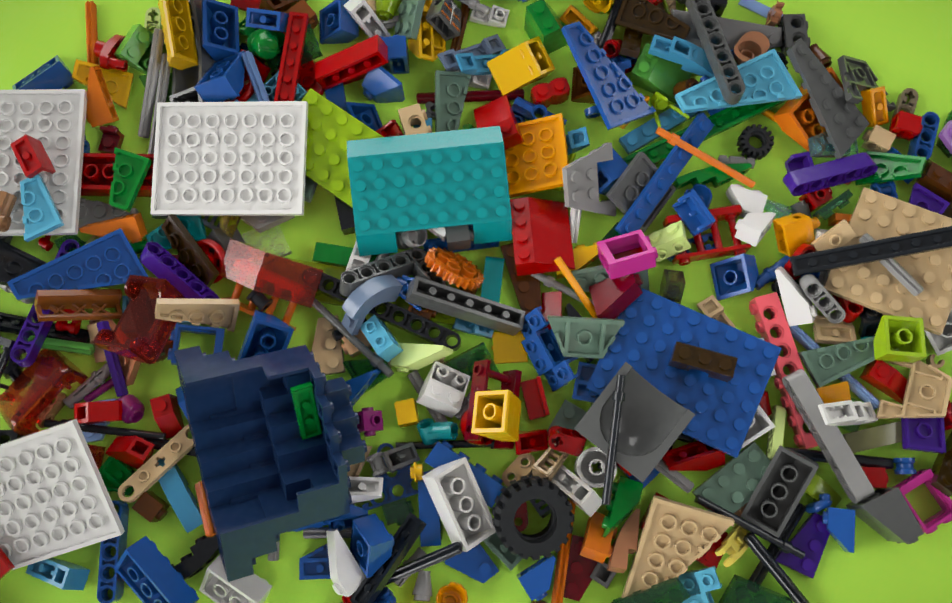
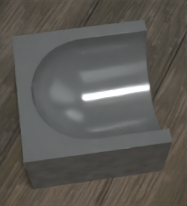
(647, 423)

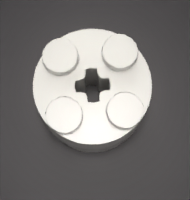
(584, 471)

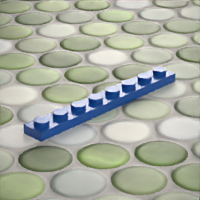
(664, 176)

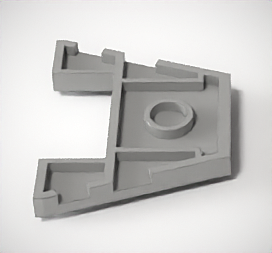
(581, 182)

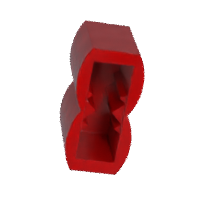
(550, 93)

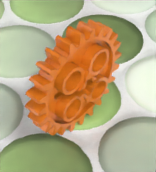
(454, 268)

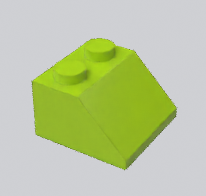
(900, 339)

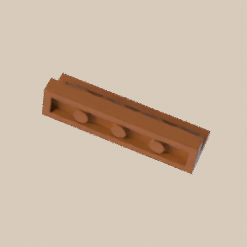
(78, 301)

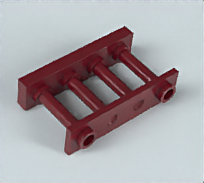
(481, 373)

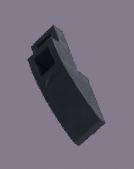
(203, 553)

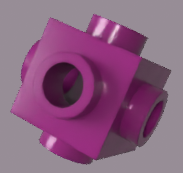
(370, 421)

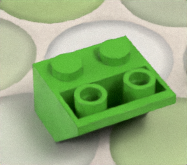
(137, 48)

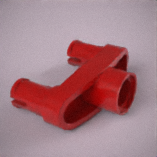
(105, 52)

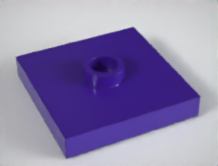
(923, 434)

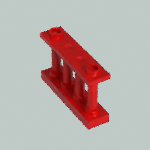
(728, 214)

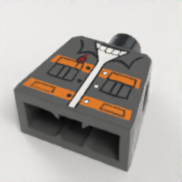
(445, 18)

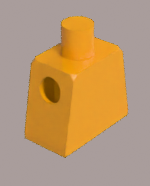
(793, 231)

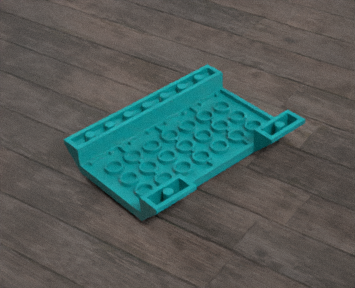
(429, 185)

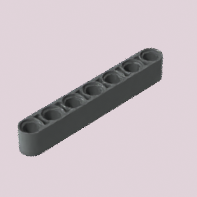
(703, 18)

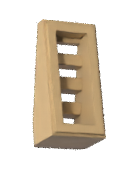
(542, 470)

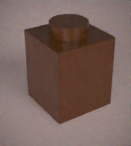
(151, 507)

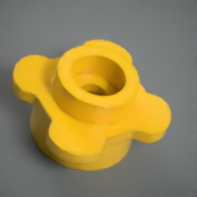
(416, 471)

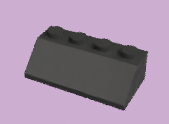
(780, 490)

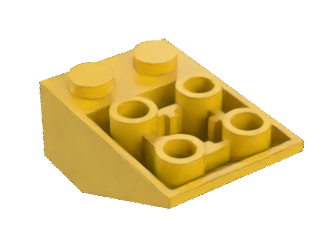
(521, 66)

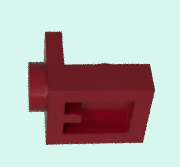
(110, 139)

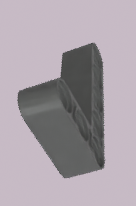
(402, 263)

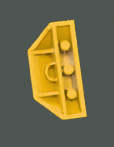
(429, 41)

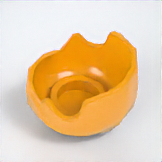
(452, 593)

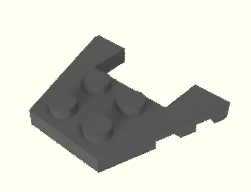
(858, 76)

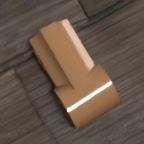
(7, 203)

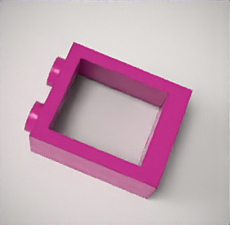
(631, 263)
(944, 516)

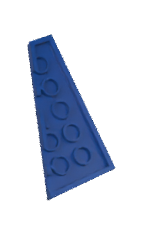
(92, 266)

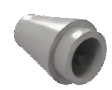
(423, 587)

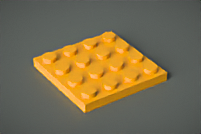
(539, 159)

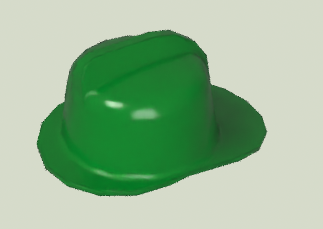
(265, 43)

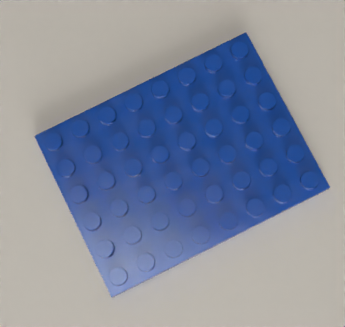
(720, 407)

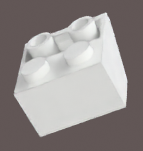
(443, 389)

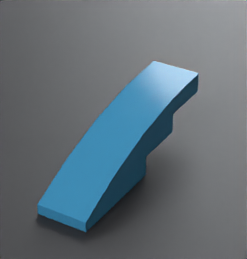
(180, 497)

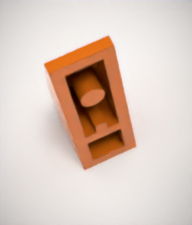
(99, 102)
(131, 225)

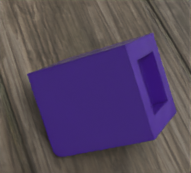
(798, 161)

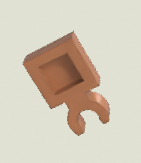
(775, 14)

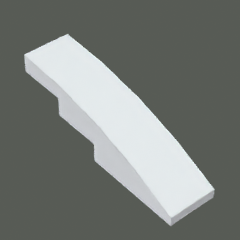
(847, 413)

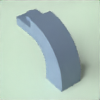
(367, 296)

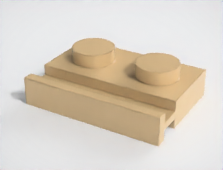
(831, 333)

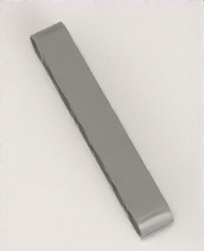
(828, 437)

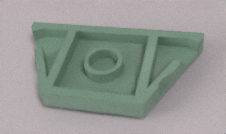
(584, 336)

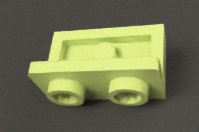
(669, 240)

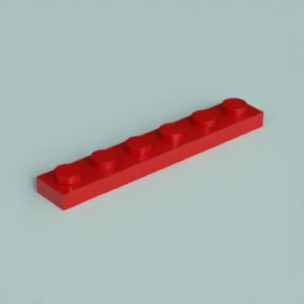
(291, 56)

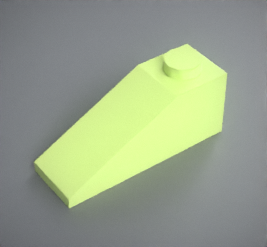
(418, 356)

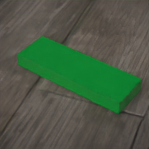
(306, 410)

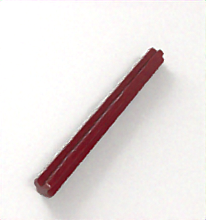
(473, 96)

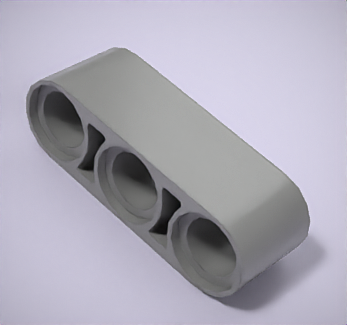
(826, 305)

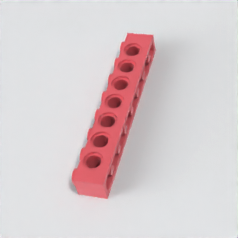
(790, 359)

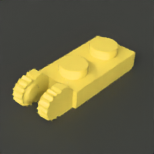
(733, 545)

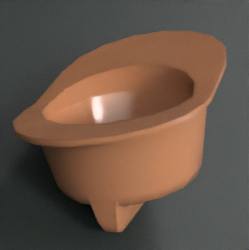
(750, 46)

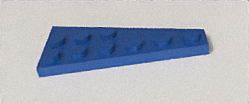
(607, 83)

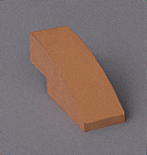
(625, 544)

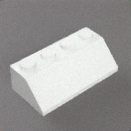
(460, 503)

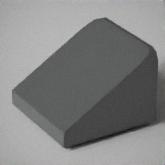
(601, 574)

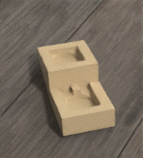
(713, 309)

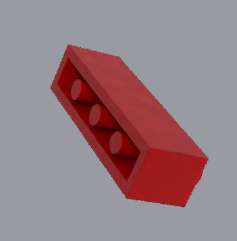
(351, 62)

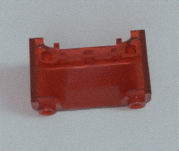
(138, 332)
(36, 389)

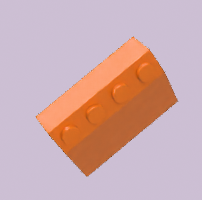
(798, 118)

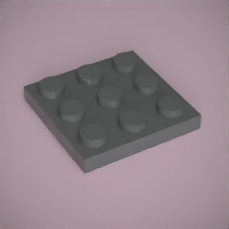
(631, 185)

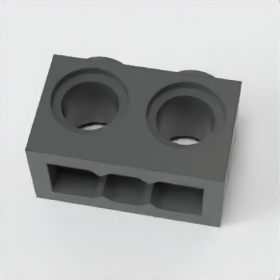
(791, 34)

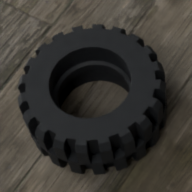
(551, 536)

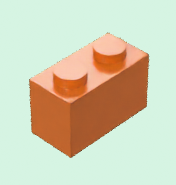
(593, 544)

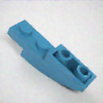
(682, 52)

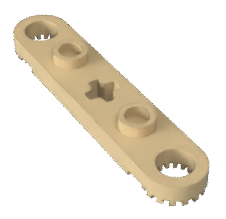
(149, 473)

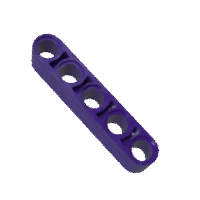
(830, 174)
(167, 267)

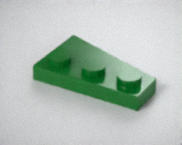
(894, 167)
(127, 179)

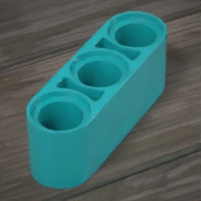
(493, 278)

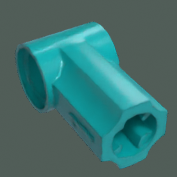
(433, 431)

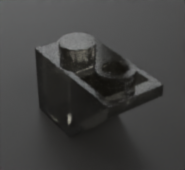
(672, 285)

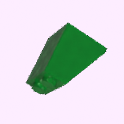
(544, 22)

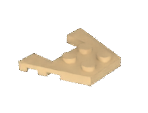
(925, 394)

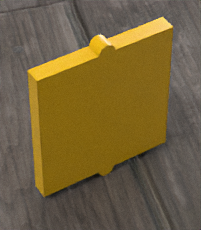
(508, 348)

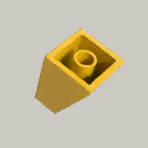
(497, 415)

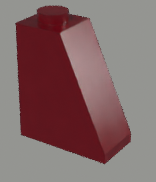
(615, 295)

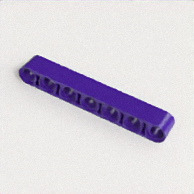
(30, 326)

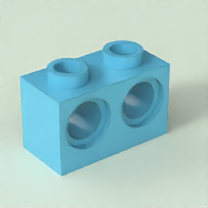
(381, 338)

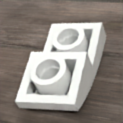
(496, 18)

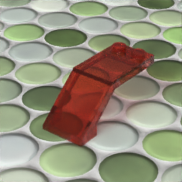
(270, 273)

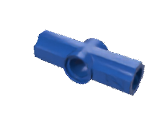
(528, 110)

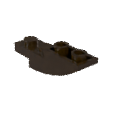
(943, 470)

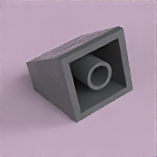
(889, 515)

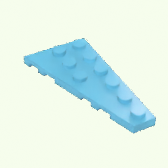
(764, 80)

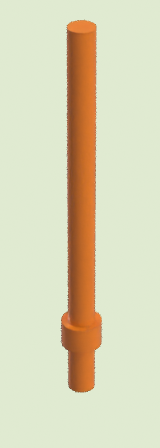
(674, 139)

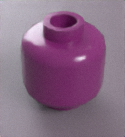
(131, 409)

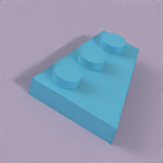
(39, 209)

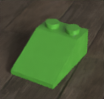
(657, 74)

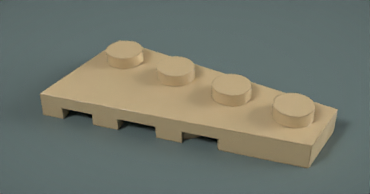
(199, 311)

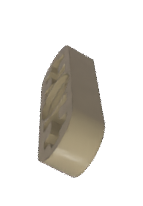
(902, 99)

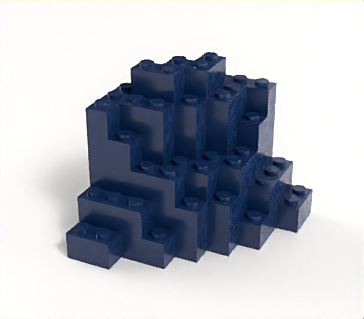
(251, 450)

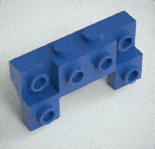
(544, 351)

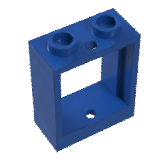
(176, 335)

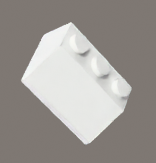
(243, 590)

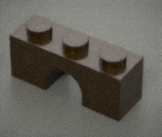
(691, 357)

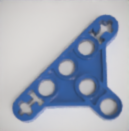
(402, 478)

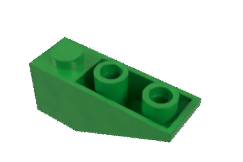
(623, 502)

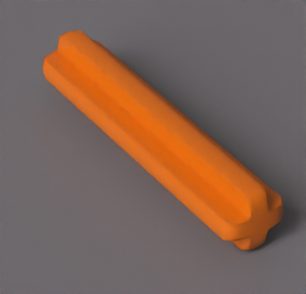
(204, 511)

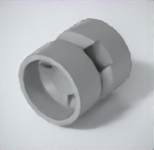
(411, 239)

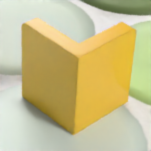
(406, 412)

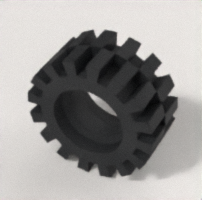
(758, 132)

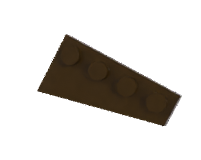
(650, 20)
(189, 251)

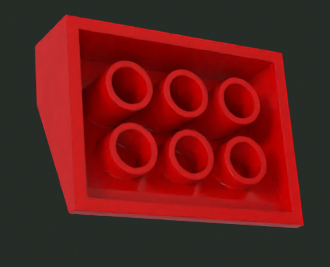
(540, 235)

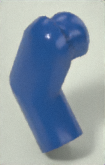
(817, 506)

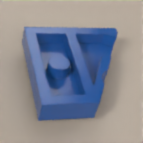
(474, 564)

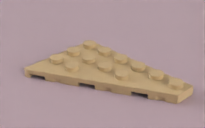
(672, 541)

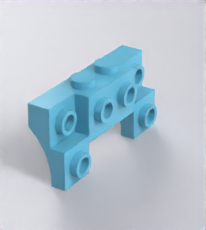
(699, 584)

